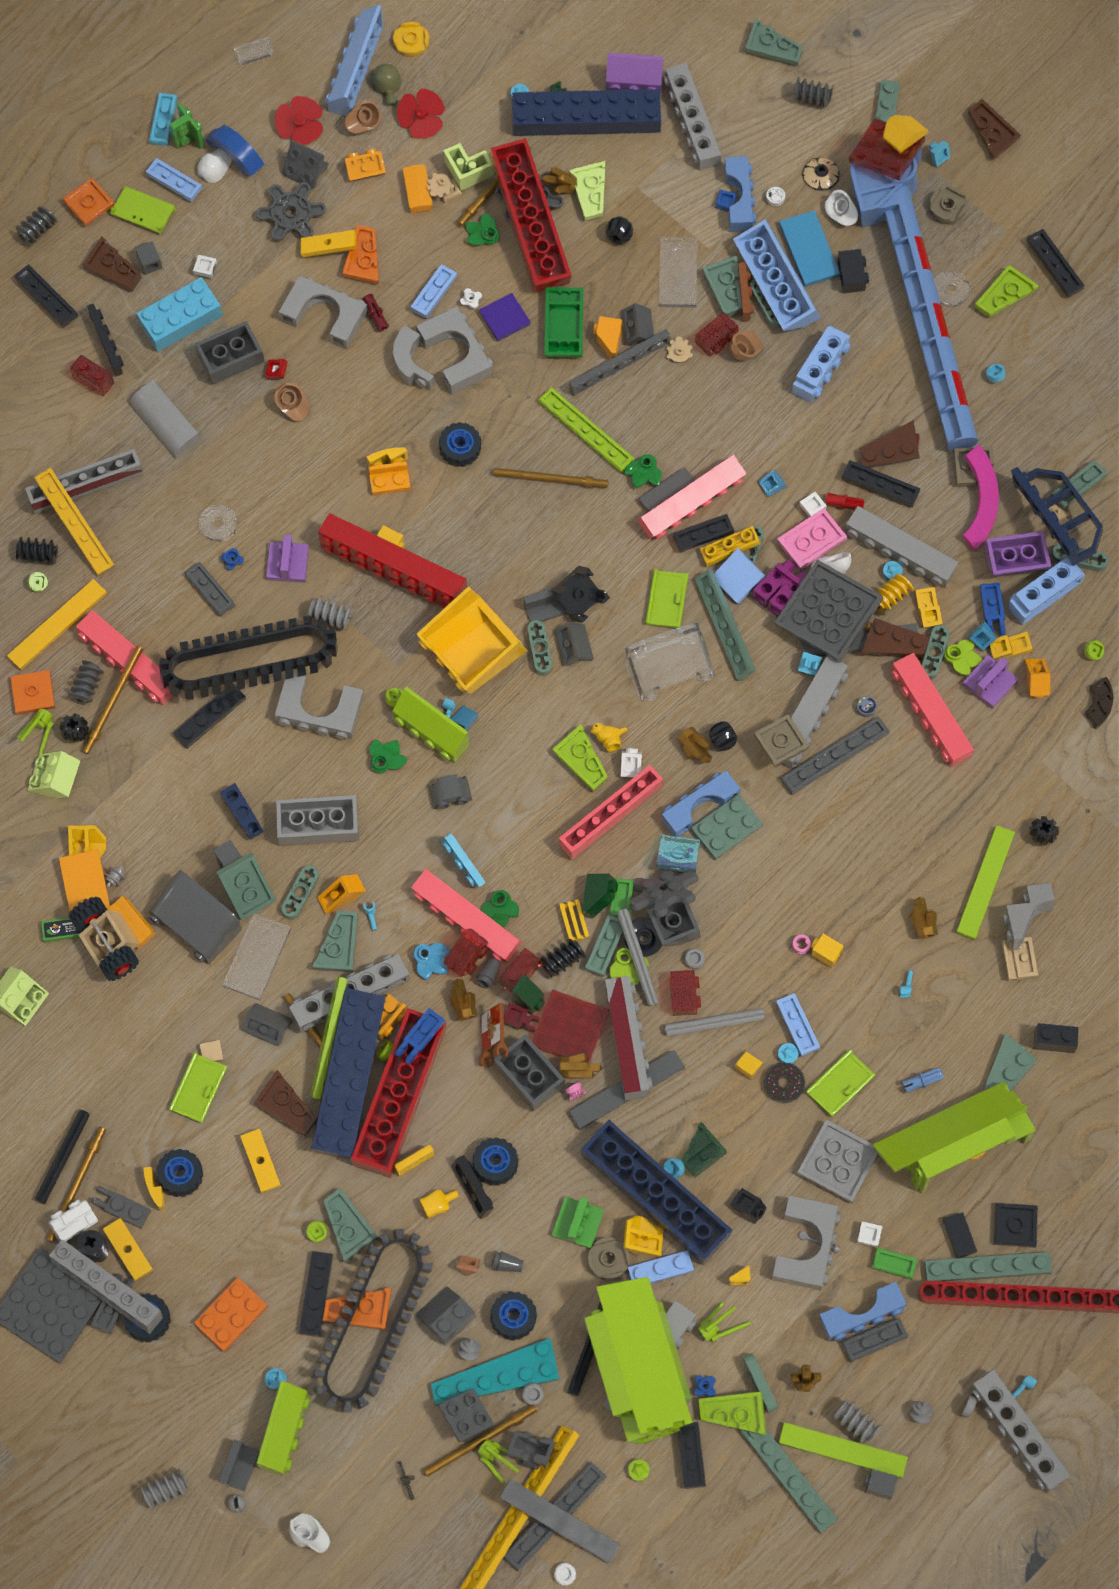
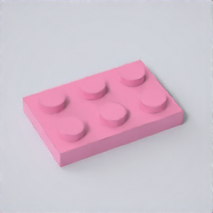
(812, 539)

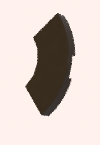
(1102, 702)

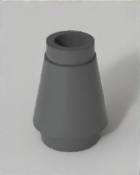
(487, 975)
(506, 1262)

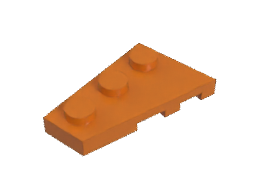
(362, 261)
(370, 1313)

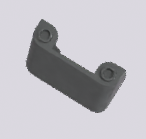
(195, 917)

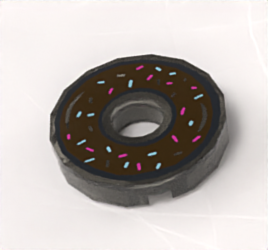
(787, 1071)

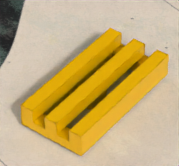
(570, 905)
(414, 1160)

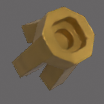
(561, 180)
(695, 744)
(923, 920)
(462, 1001)
(577, 1067)
(805, 1379)

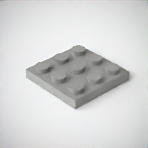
(838, 1161)

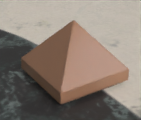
(468, 1265)

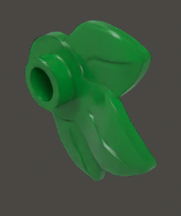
(480, 230)
(643, 473)
(388, 755)
(501, 911)

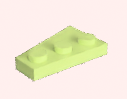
(590, 189)

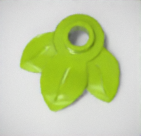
(965, 657)
(625, 968)

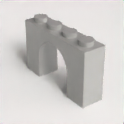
(308, 293)
(453, 326)
(339, 723)
(821, 1218)

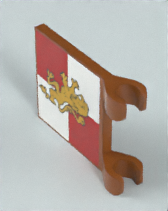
(492, 1035)

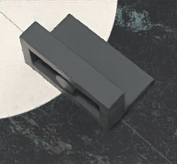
(637, 323)
(543, 606)
(574, 643)
(266, 1024)
(239, 1465)

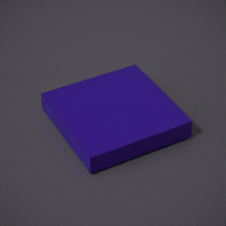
(504, 317)

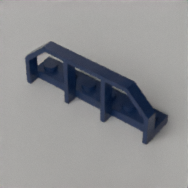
(1050, 519)

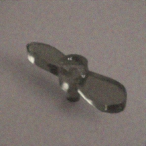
(406, 1480)

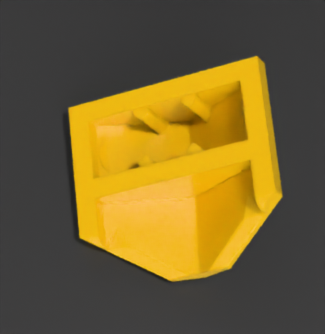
(903, 132)
(85, 838)
(643, 1237)

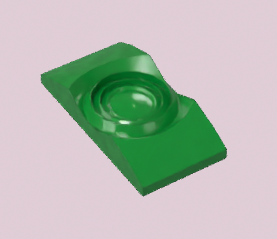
(564, 322)

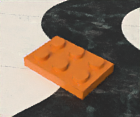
(231, 1314)

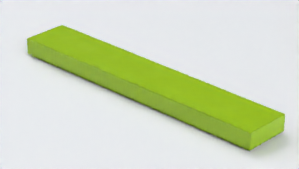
(585, 429)
(985, 882)
(328, 1037)
(842, 1450)

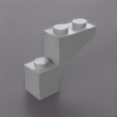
(1018, 917)

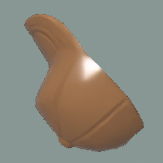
(363, 117)
(745, 345)
(292, 401)

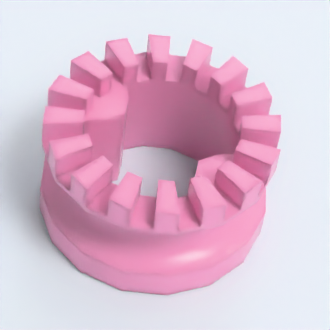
(795, 945)
(575, 1091)

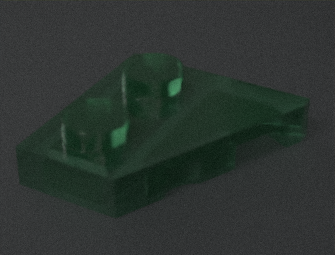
(702, 1151)

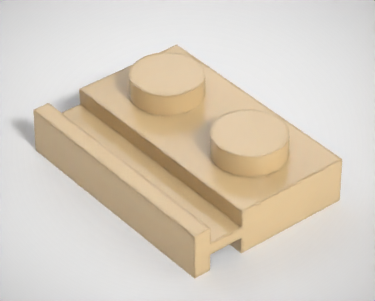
(1021, 962)

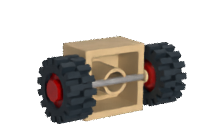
(105, 937)

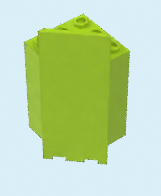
(957, 1134)
(639, 1361)

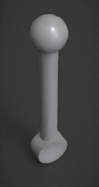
(803, 1235)

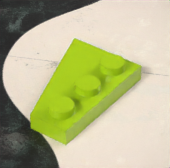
(1005, 291)
(581, 759)
(735, 1411)

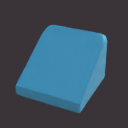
(772, 483)
(982, 636)
(465, 717)

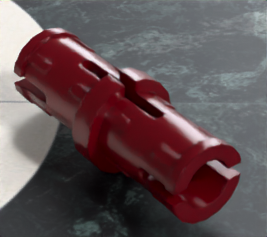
(375, 312)

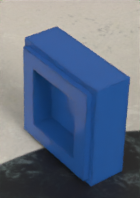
(725, 200)

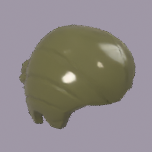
(387, 81)

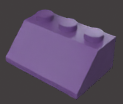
(634, 72)
(1017, 553)

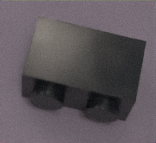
(851, 270)
(1056, 1038)

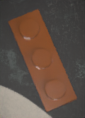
(746, 292)

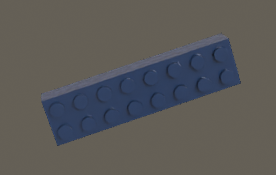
(586, 112)
(348, 1074)
(656, 1192)

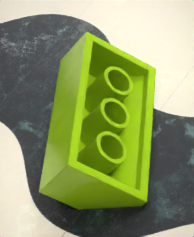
(430, 725)
(283, 1429)

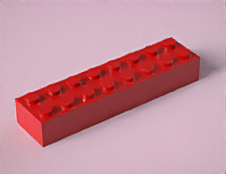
(530, 215)
(390, 561)
(395, 1102)

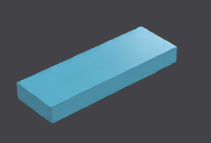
(163, 117)

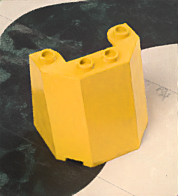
(471, 641)

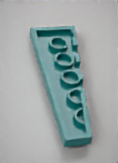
(502, 1374)

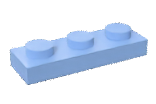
(174, 180)
(433, 291)
(797, 1024)
(663, 1268)

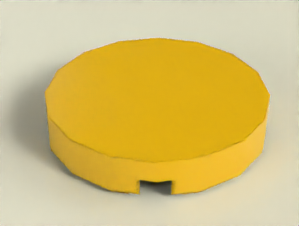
(411, 39)

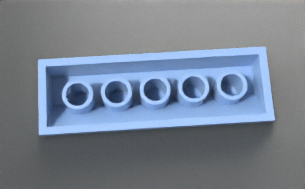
(356, 61)
(776, 277)

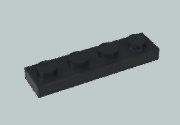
(1055, 263)
(46, 295)
(103, 333)
(881, 483)
(209, 716)
(316, 1294)

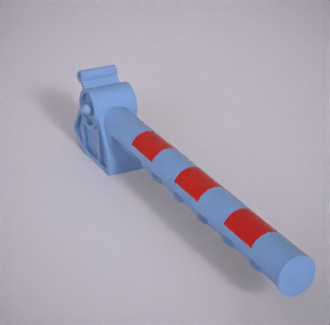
(890, 200)

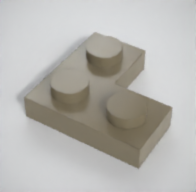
(963, 472)

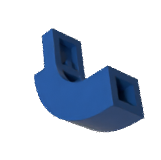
(237, 148)

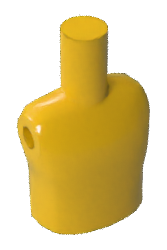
(437, 1202)

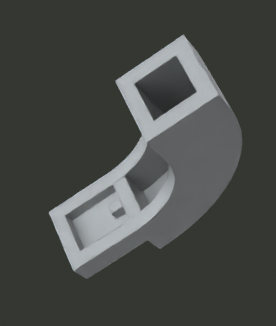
(403, 349)

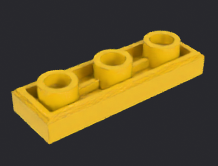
(328, 243)
(720, 550)
(257, 1150)
(121, 1240)

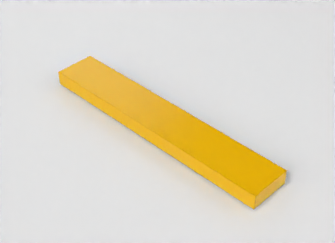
(74, 521)
(57, 624)

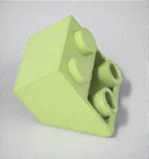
(54, 774)
(20, 995)

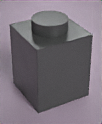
(148, 257)
(880, 1484)

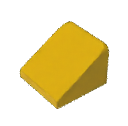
(748, 1065)
(741, 1277)

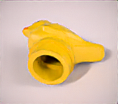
(608, 736)

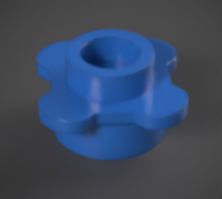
(232, 553)
(709, 1390)

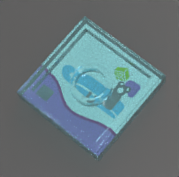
(678, 853)

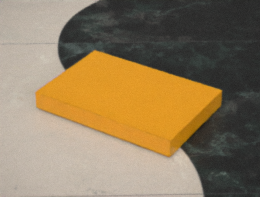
(83, 878)

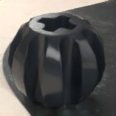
(619, 230)
(80, 730)
(722, 736)
(1045, 825)

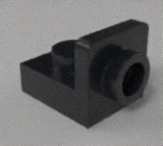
(749, 1205)

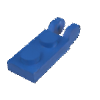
(993, 605)
(421, 1034)

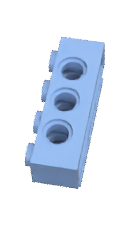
(821, 363)
(1025, 609)

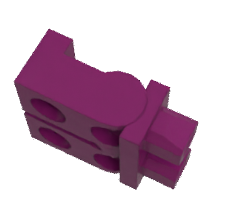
(778, 587)

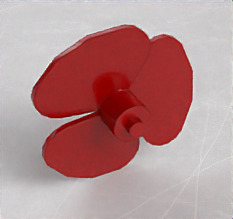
(419, 117)
(295, 124)

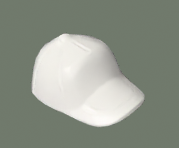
(214, 165)
(841, 208)
(840, 562)
(308, 1532)

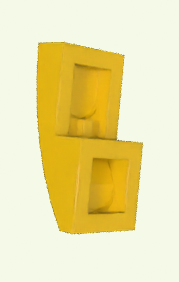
(387, 455)
(928, 607)
(1011, 646)
(156, 1193)

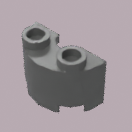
(450, 790)
(530, 1451)

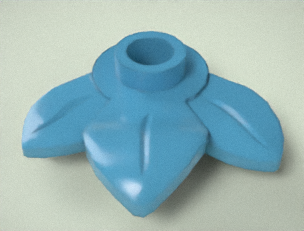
(433, 961)

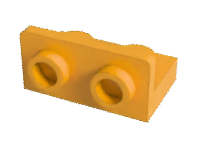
(364, 165)
(389, 478)
(392, 1014)

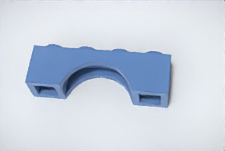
(737, 174)
(718, 790)
(838, 1323)

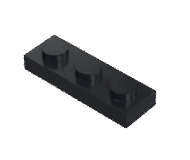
(703, 533)
(472, 1186)
(691, 1456)

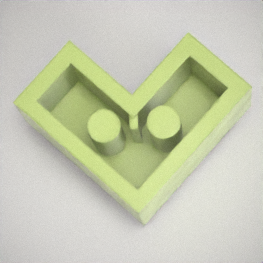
(467, 170)

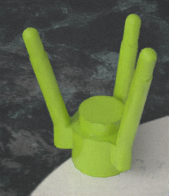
(40, 720)
(709, 1327)
(490, 1451)

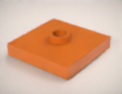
(88, 201)
(32, 692)

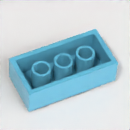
(179, 314)

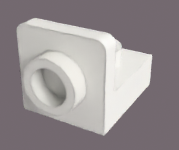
(631, 762)

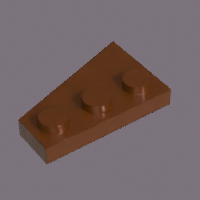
(993, 129)
(110, 265)
(892, 448)
(891, 639)
(285, 1105)

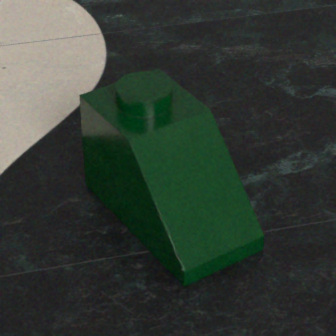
(598, 893)
(528, 995)

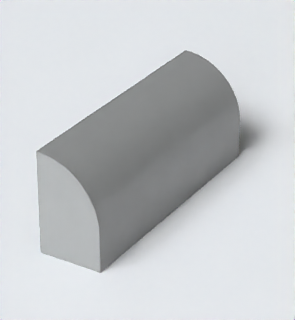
(164, 419)

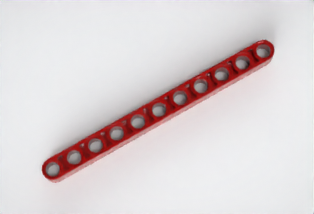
(1022, 1292)

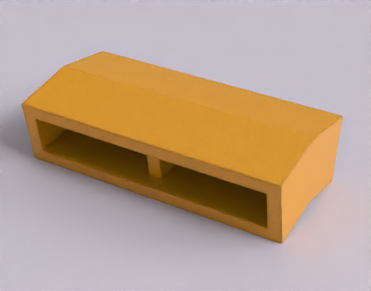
(416, 187)
(135, 921)

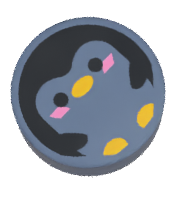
(866, 706)

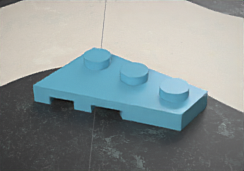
(462, 860)

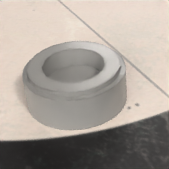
(694, 959)
(533, 1393)
(968, 1406)

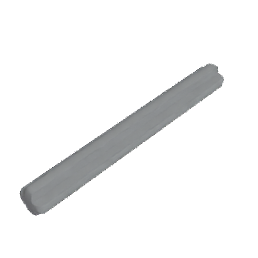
(637, 957)
(714, 1022)

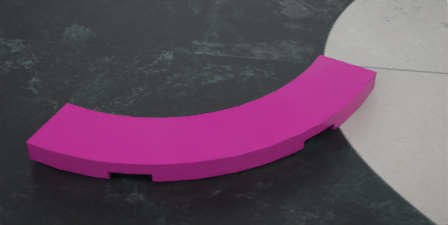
(987, 497)

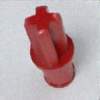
(844, 501)

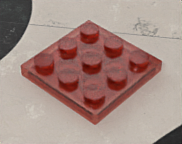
(879, 156)
(569, 1026)

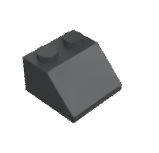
(677, 926)
(447, 1315)

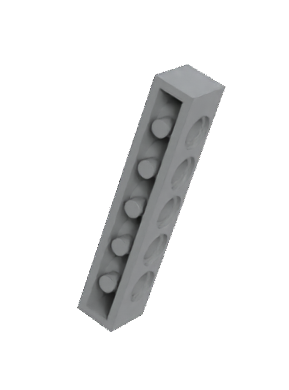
(681, 76)
(393, 964)
(106, 1286)
(992, 1383)

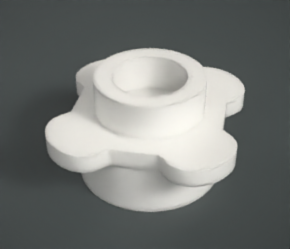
(471, 303)

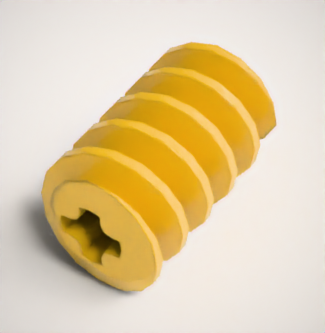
(893, 591)

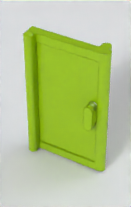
(144, 207)
(666, 592)
(841, 1079)
(196, 1086)

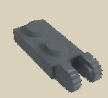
(122, 1207)
(106, 1315)

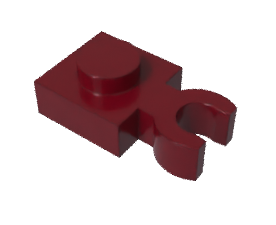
(517, 1016)

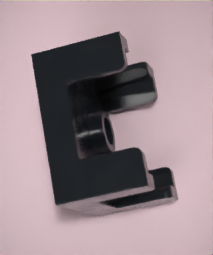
(578, 593)

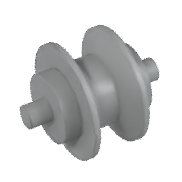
(114, 876)
(469, 1349)
(921, 1412)

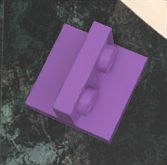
(287, 561)
(990, 681)

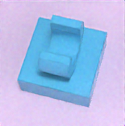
(939, 152)
(809, 663)

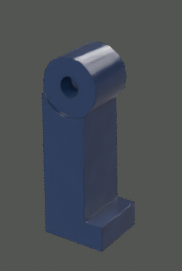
(241, 811)

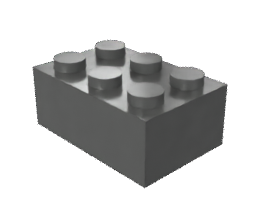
(229, 352)
(529, 1073)

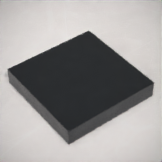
(1015, 1225)

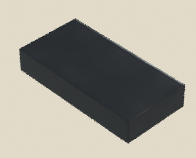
(960, 1235)

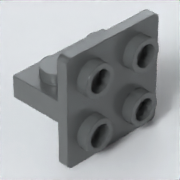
(304, 164)
(466, 1416)

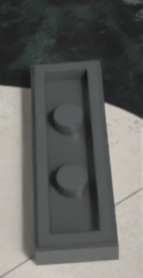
(666, 489)
(209, 589)
(874, 1340)

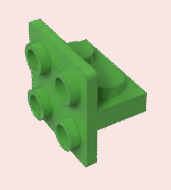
(186, 129)
(578, 1222)

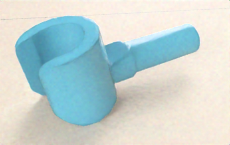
(449, 705)
(370, 912)
(905, 991)
(1028, 1382)

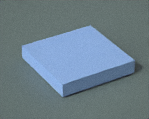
(738, 576)

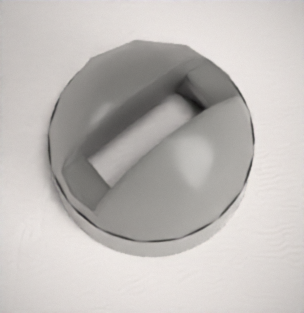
(241, 1502)

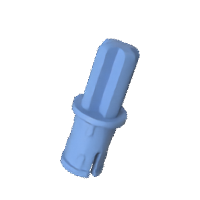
(923, 1079)

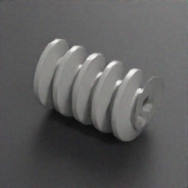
(330, 612)
(857, 1422)
(165, 1489)

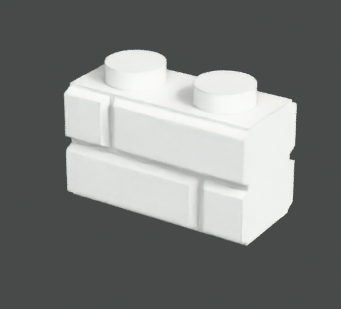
(73, 1221)

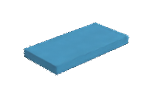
(809, 248)

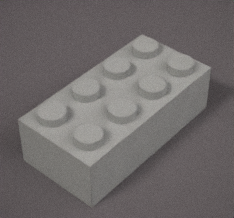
(317, 820)

